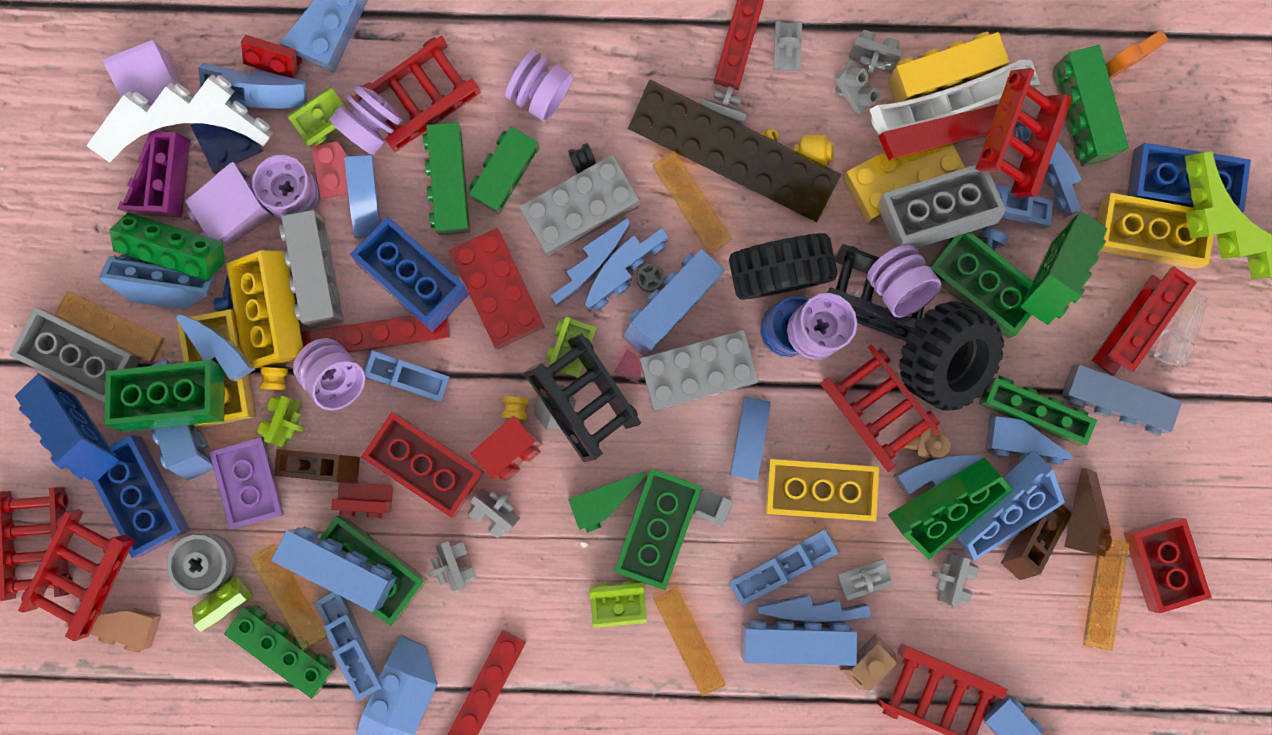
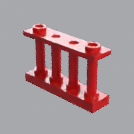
(441, 105)
(1042, 139)
(1143, 321)
(870, 431)
(58, 503)
(103, 575)
(937, 671)

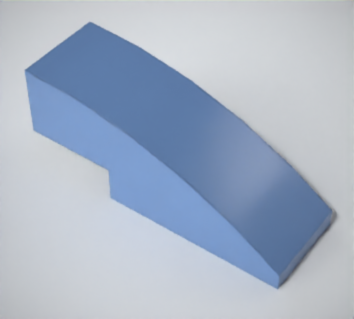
(362, 194)
(216, 347)
(405, 375)
(750, 439)
(933, 471)

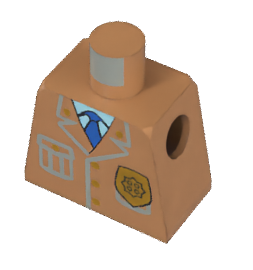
(873, 663)

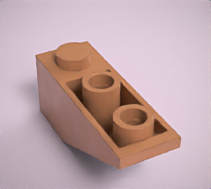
(129, 627)

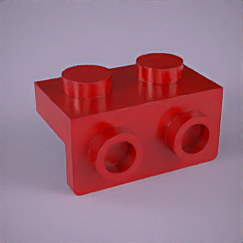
(270, 57)
(362, 497)

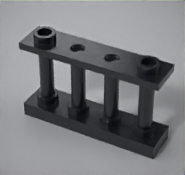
(866, 311)
(558, 400)

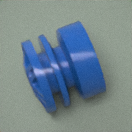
(774, 327)

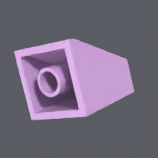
(142, 70)
(227, 206)

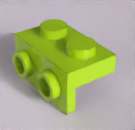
(313, 116)
(566, 330)
(220, 603)
(618, 604)

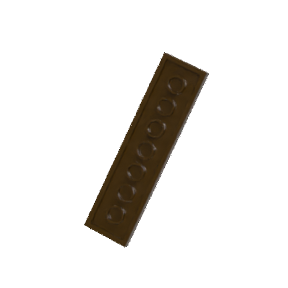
(734, 151)

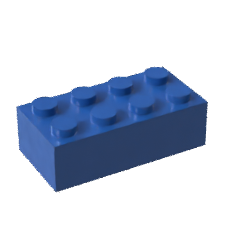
(1162, 176)
(409, 274)
(65, 429)
(139, 498)

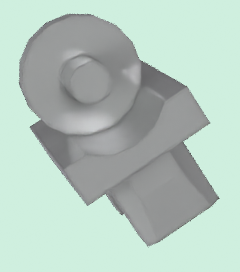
(787, 46)
(875, 54)
(854, 86)
(732, 113)
(496, 508)
(448, 553)
(953, 578)
(865, 579)

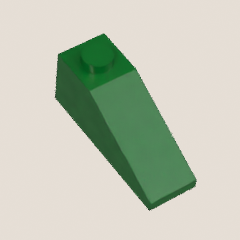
(598, 504)

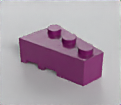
(160, 177)

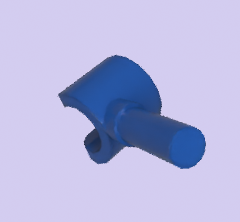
(225, 302)

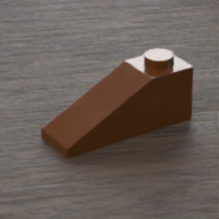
(317, 466)
(1089, 522)
(1035, 544)

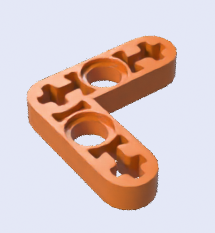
(1135, 53)

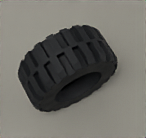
(783, 266)
(951, 355)

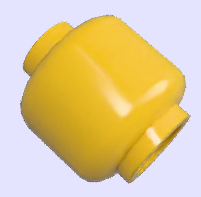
(817, 148)

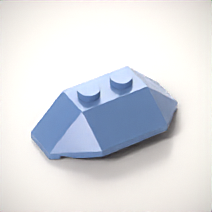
(152, 283)
(405, 695)

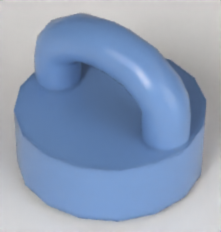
(994, 237)

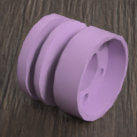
(534, 83)
(365, 119)
(281, 175)
(904, 280)
(832, 316)
(329, 374)

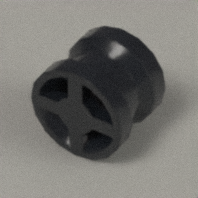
(582, 158)

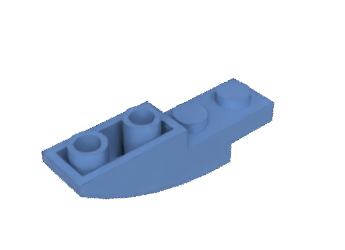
(260, 88)
(1060, 175)
(1028, 210)
(614, 273)

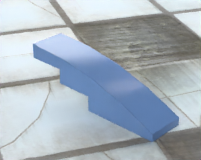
(597, 255)
(784, 567)
(802, 609)
(349, 645)

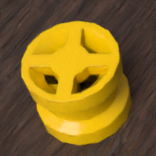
(273, 379)
(515, 407)

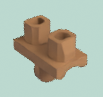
(930, 445)

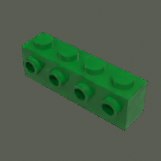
(448, 179)
(167, 246)
(1041, 413)
(279, 650)

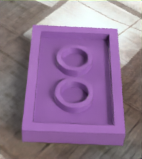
(246, 483)

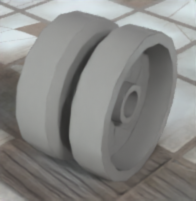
(199, 577)

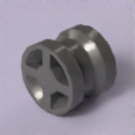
(651, 274)

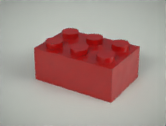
(1167, 565)

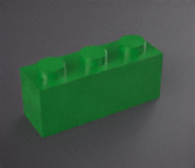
(503, 169)

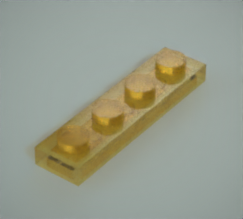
(692, 202)
(110, 326)
(1106, 597)
(288, 599)
(689, 641)

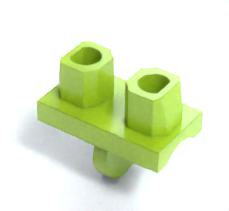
(284, 421)

